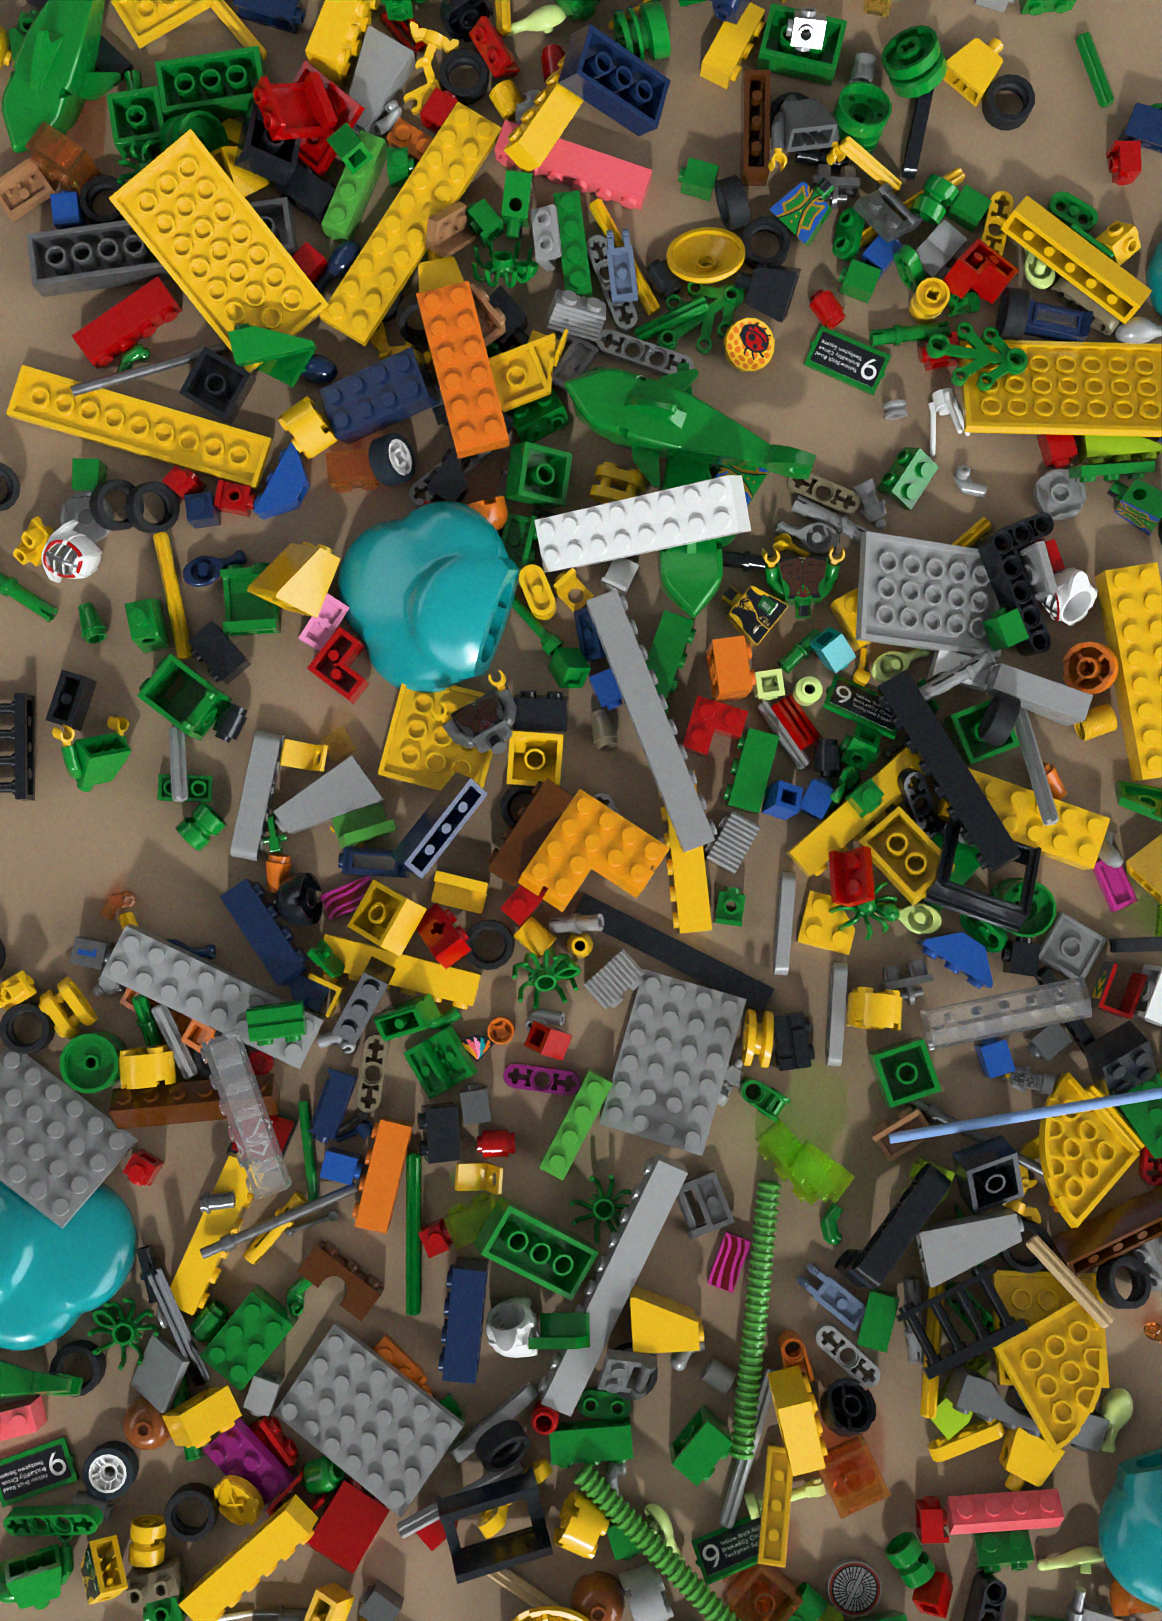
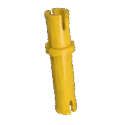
(267, 1239)

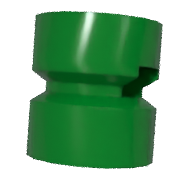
(932, 203)
(201, 826)
(907, 1556)

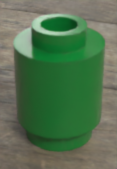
(209, 1321)

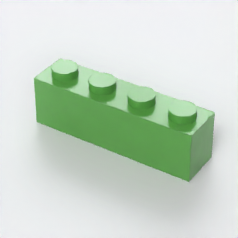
(354, 192)
(576, 1124)

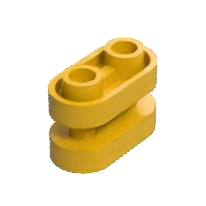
(609, 475)
(537, 592)
(65, 1023)

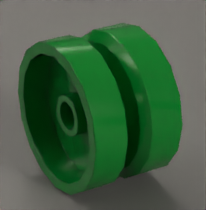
(914, 61)
(202, 123)
(78, 1061)

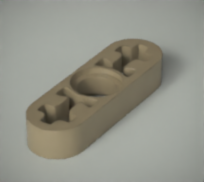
(1075, 299)
(837, 507)
(376, 1093)

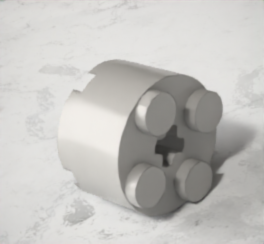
(645, 1594)

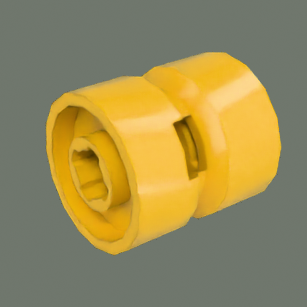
(929, 300)
(147, 1537)

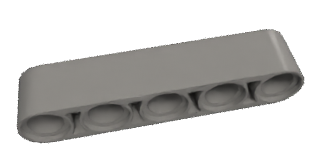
(257, 795)

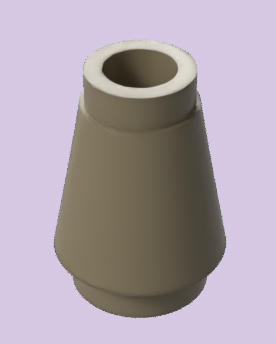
(603, 731)

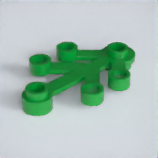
(706, 318)
(979, 354)

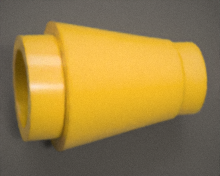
(581, 953)

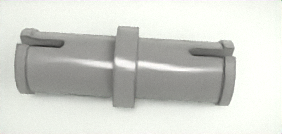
(576, 923)

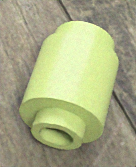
(801, 696)

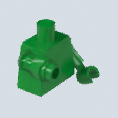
(37, 1575)

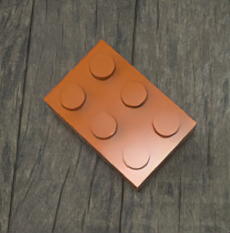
(729, 669)

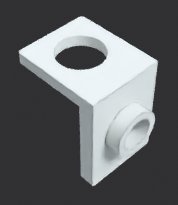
(619, 575)

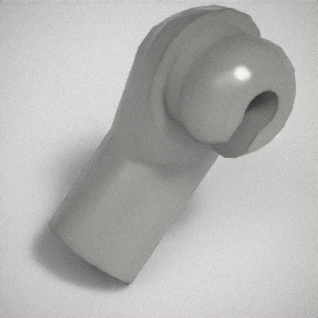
(545, 1016)

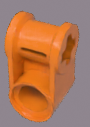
(796, 1356)

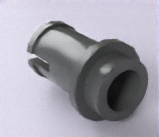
(217, 1201)

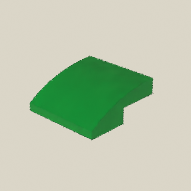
(440, 1062)

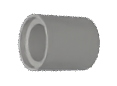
(862, 68)
(718, 1375)

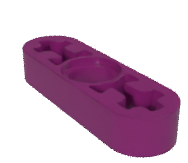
(520, 1084)

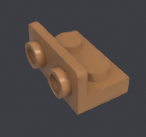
(447, 230)

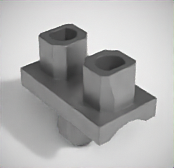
(845, 185)
(918, 975)

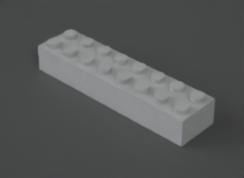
(200, 989)

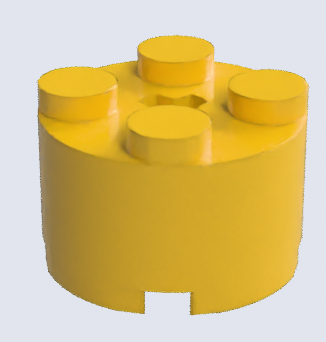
(308, 427)
(874, 1010)
(146, 1068)
(580, 1525)

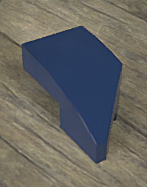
(309, 991)

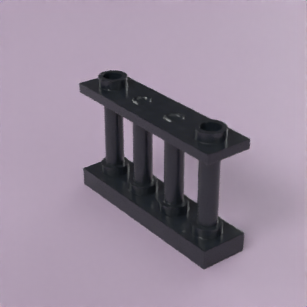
(23, 759)
(984, 1337)

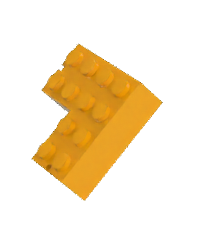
(595, 839)

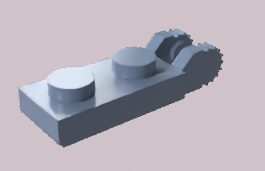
(621, 269)
(835, 1298)

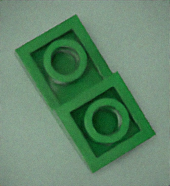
(198, 788)

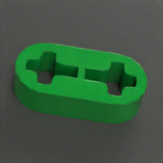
(909, 267)

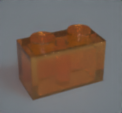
(350, 470)

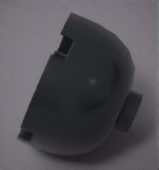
(462, 15)
(298, 901)
(847, 1407)

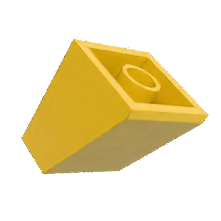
(298, 578)
(662, 1324)

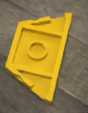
(524, 372)

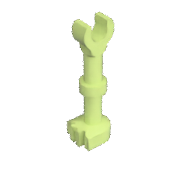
(812, 1488)

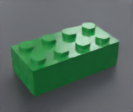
(210, 82)
(535, 1248)

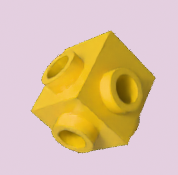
(1121, 240)

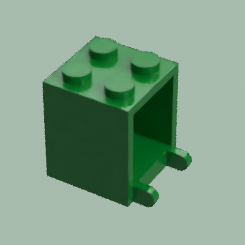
(195, 704)

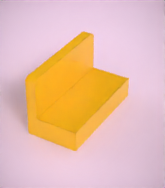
(459, 892)

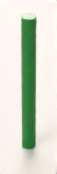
(308, 1150)

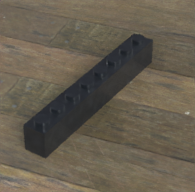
(948, 771)

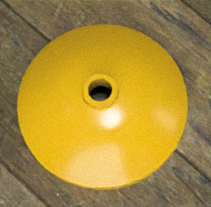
(705, 255)

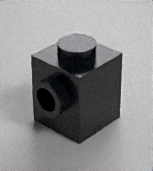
(1021, 957)

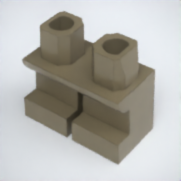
(156, 1582)

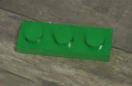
(1112, 472)

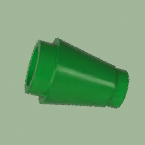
(91, 624)

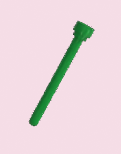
(548, 639)

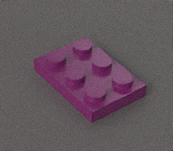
(244, 1455)

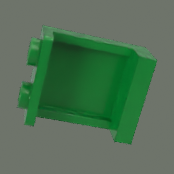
(244, 611)

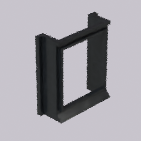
(973, 902)
(503, 1550)

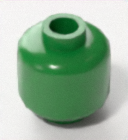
(321, 1476)

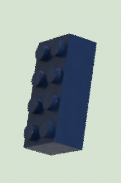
(614, 80)
(379, 396)
(465, 1320)

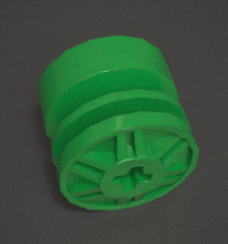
(644, 33)
(862, 113)
(1042, 909)

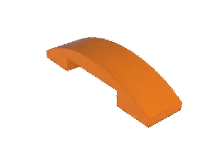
(192, 1031)

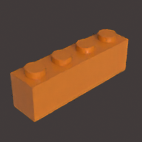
(383, 1175)

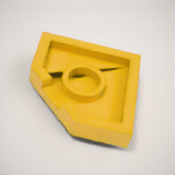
(820, 927)

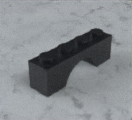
(448, 481)

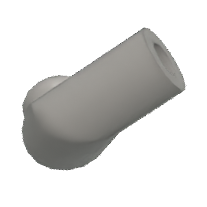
(387, 123)
(965, 483)
(1108, 853)
(329, 1039)
(679, 1359)
(613, 1472)

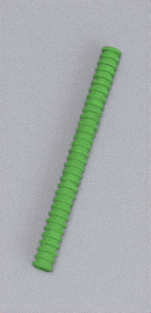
(755, 1320)
(653, 1546)

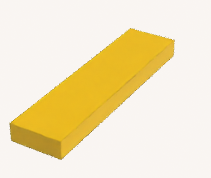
(775, 1508)

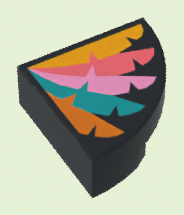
(477, 1045)

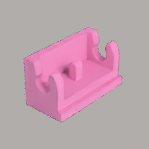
(321, 629)

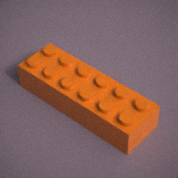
(463, 369)

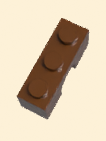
(361, 1289)

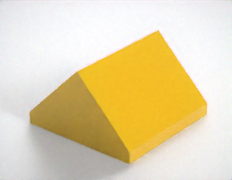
(534, 758)

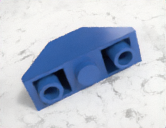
(285, 486)
(961, 955)

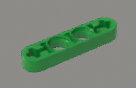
(83, 1520)

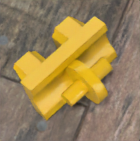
(33, 542)
(16, 990)

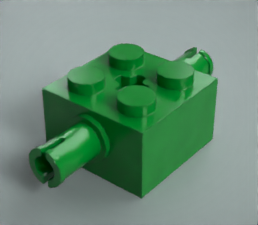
(135, 116)

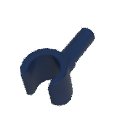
(364, 1129)

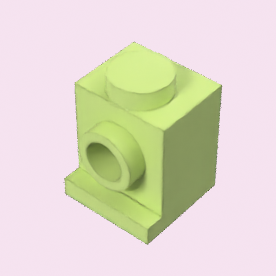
(769, 684)

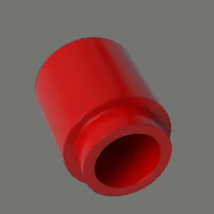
(549, 59)
(827, 308)
(496, 1143)
(544, 1419)

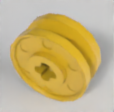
(757, 1038)

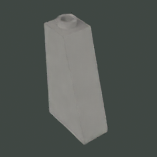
(379, 76)
(1039, 694)
(332, 795)
(964, 1242)

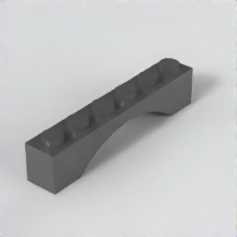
(975, 1393)

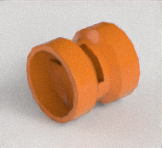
(497, 1030)

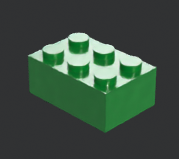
(784, 59)
(249, 1337)

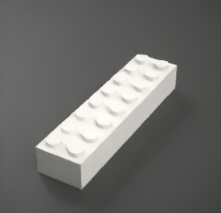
(644, 524)

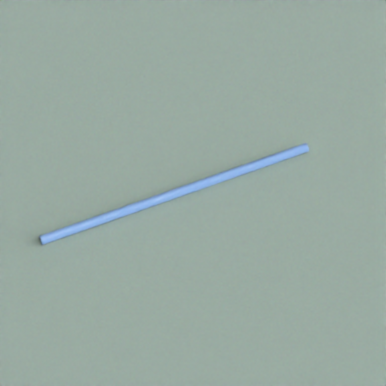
(1025, 1115)

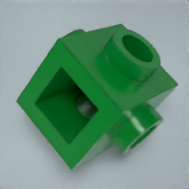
(861, 747)

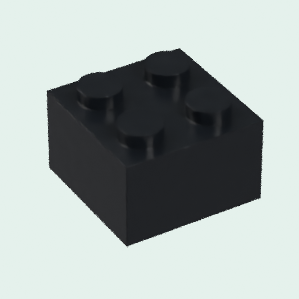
(260, 154)
(217, 385)
(1120, 1060)
(988, 1174)

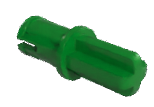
(798, 652)
(146, 1020)

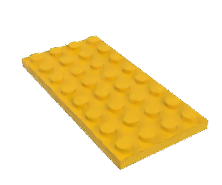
(216, 244)
(1070, 391)

